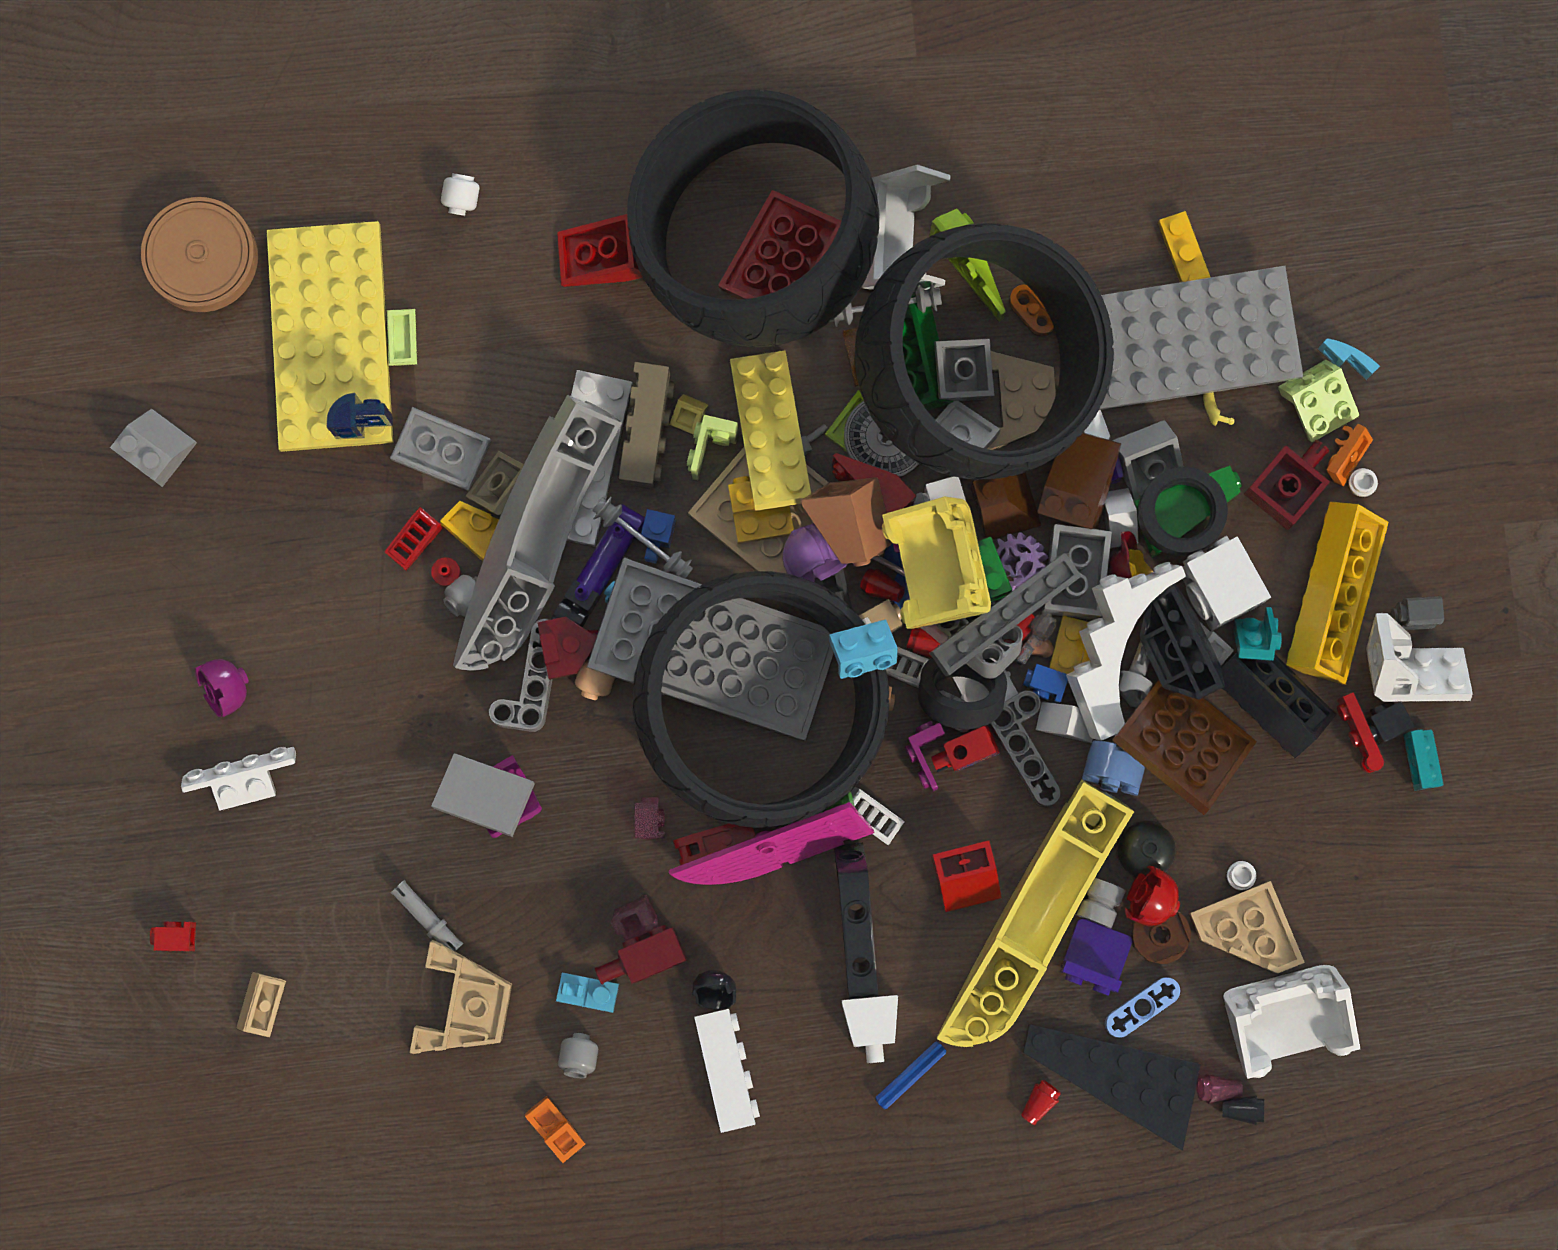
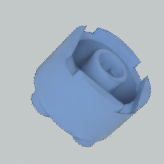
(1112, 768)

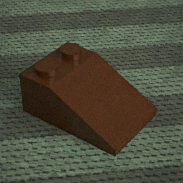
(1080, 481)

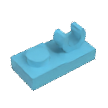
(587, 992)

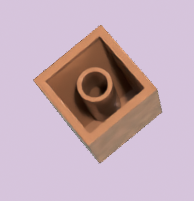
(850, 518)

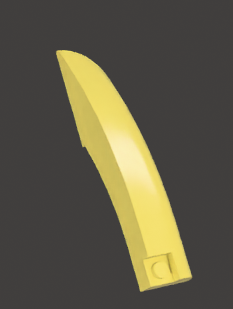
(1036, 917)

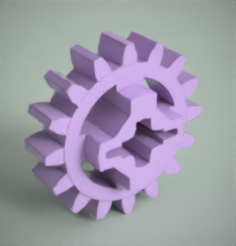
(1029, 563)

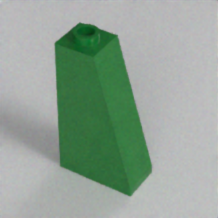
(1184, 507)

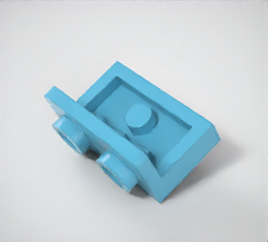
(864, 649)

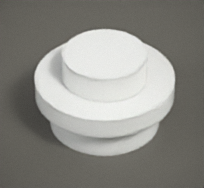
(1363, 482)
(1241, 875)

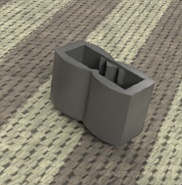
(1419, 612)

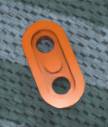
(1032, 311)

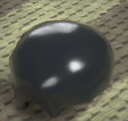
(714, 990)

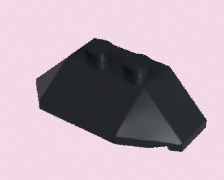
(1179, 646)

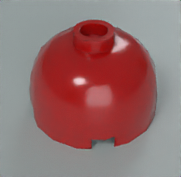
(1153, 898)

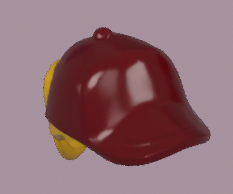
(1129, 560)

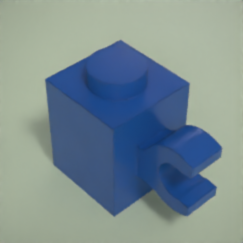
(659, 530)

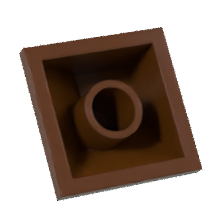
(1005, 505)

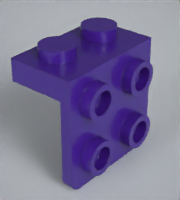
(1096, 956)

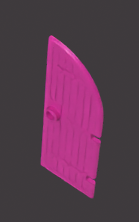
(775, 847)

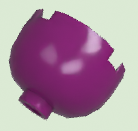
(223, 685)

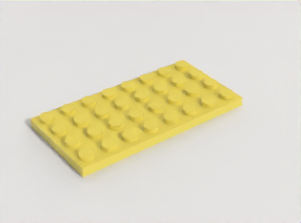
(327, 329)

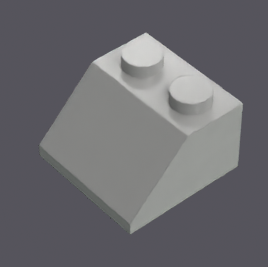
(964, 369)
(153, 446)
(1148, 454)

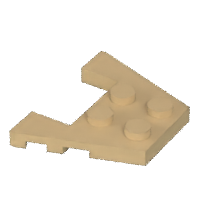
(1025, 396)
(475, 1008)

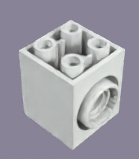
(1223, 582)

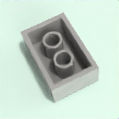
(1090, 555)

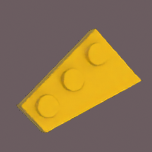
(471, 527)

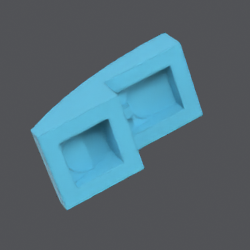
(1340, 352)

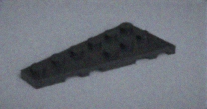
(1135, 1082)

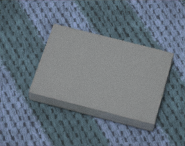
(440, 449)
(483, 795)

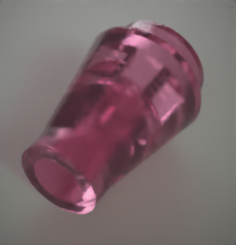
(1216, 1088)

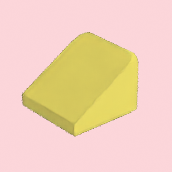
(688, 413)

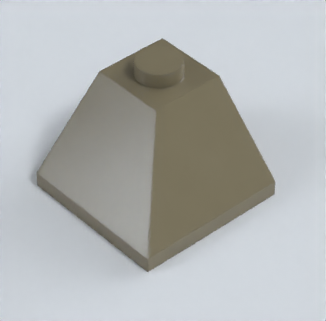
(496, 483)

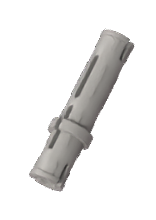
(426, 917)

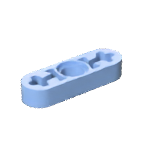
(1128, 1025)

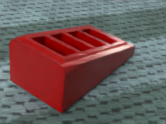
(428, 537)

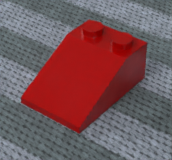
(597, 253)

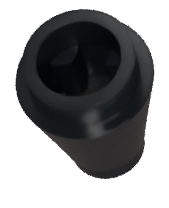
(1244, 1109)

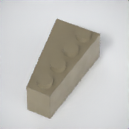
(646, 425)

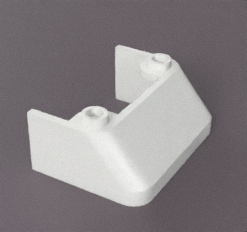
(898, 198)

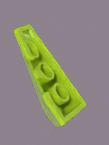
(974, 271)

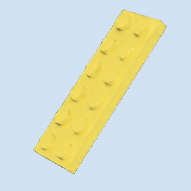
(770, 430)

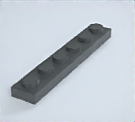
(1005, 614)

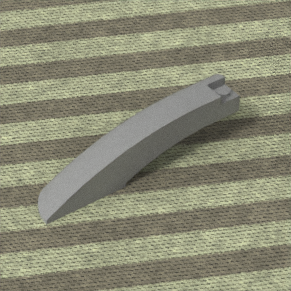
(533, 533)

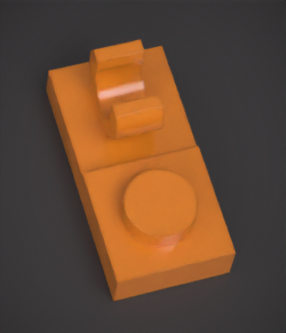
(1350, 453)

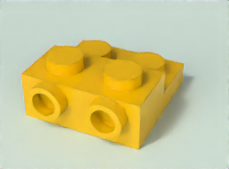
(759, 524)
(1069, 646)

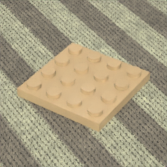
(715, 514)

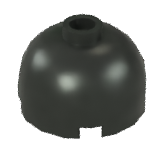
(1146, 845)

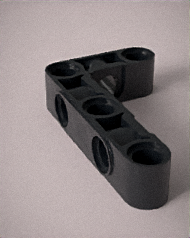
(856, 924)

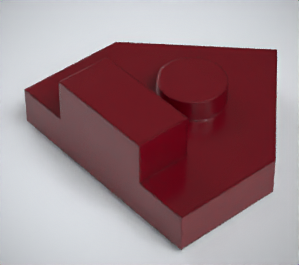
(564, 646)

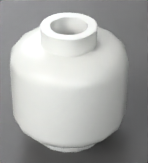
(460, 194)

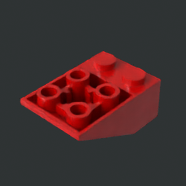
(894, 491)

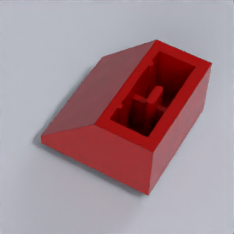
(966, 876)

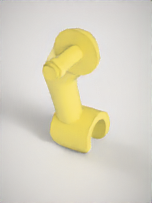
(1212, 410)

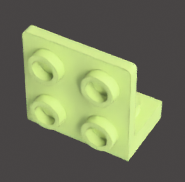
(1321, 399)
(719, 430)

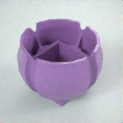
(809, 555)

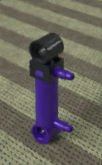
(586, 590)

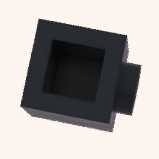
(1389, 721)

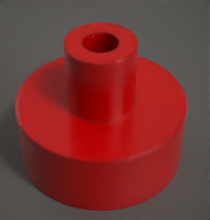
(445, 579)

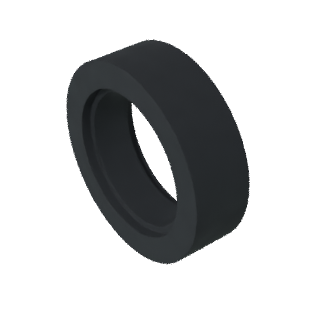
(1203, 483)
(957, 713)

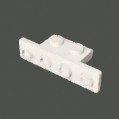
(241, 780)

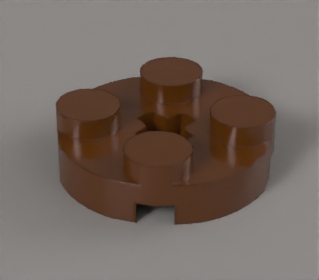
(1158, 952)

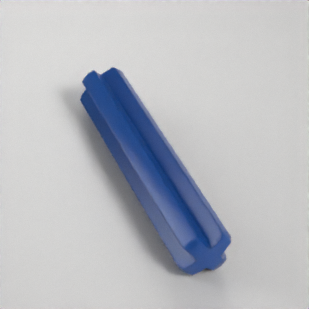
(910, 1075)

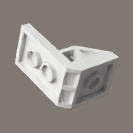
(1414, 673)

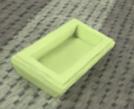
(401, 337)

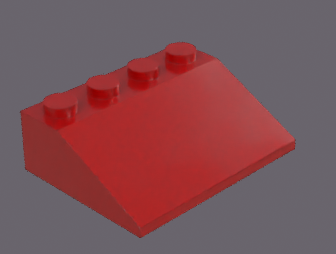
(779, 247)

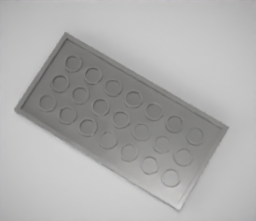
(1202, 337)
(728, 659)

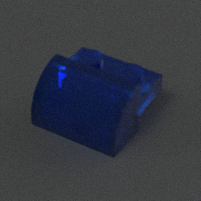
(350, 416)

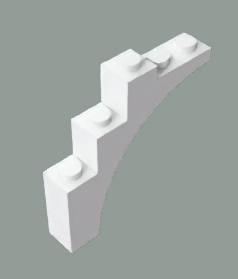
(1097, 683)

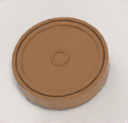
(199, 254)

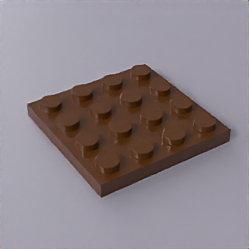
(1185, 744)

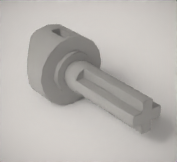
(1132, 683)

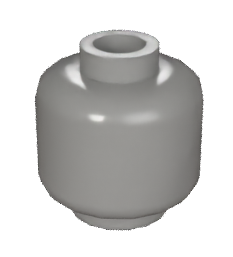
(459, 594)
(578, 1056)

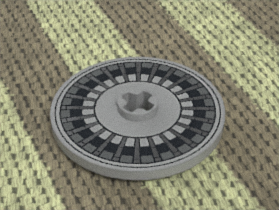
(865, 444)

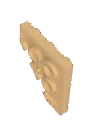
(1250, 928)

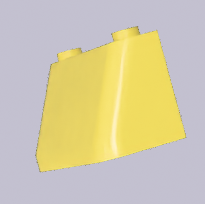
(938, 561)

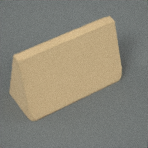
(261, 1004)

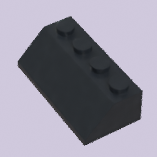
(1277, 701)

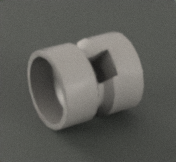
(1100, 903)

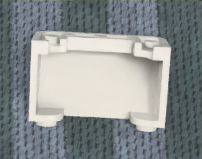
(1291, 1017)

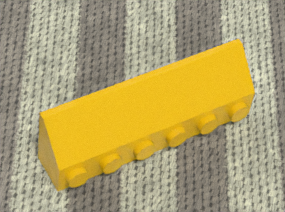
(1337, 592)

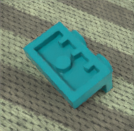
(1257, 638)
(1423, 759)

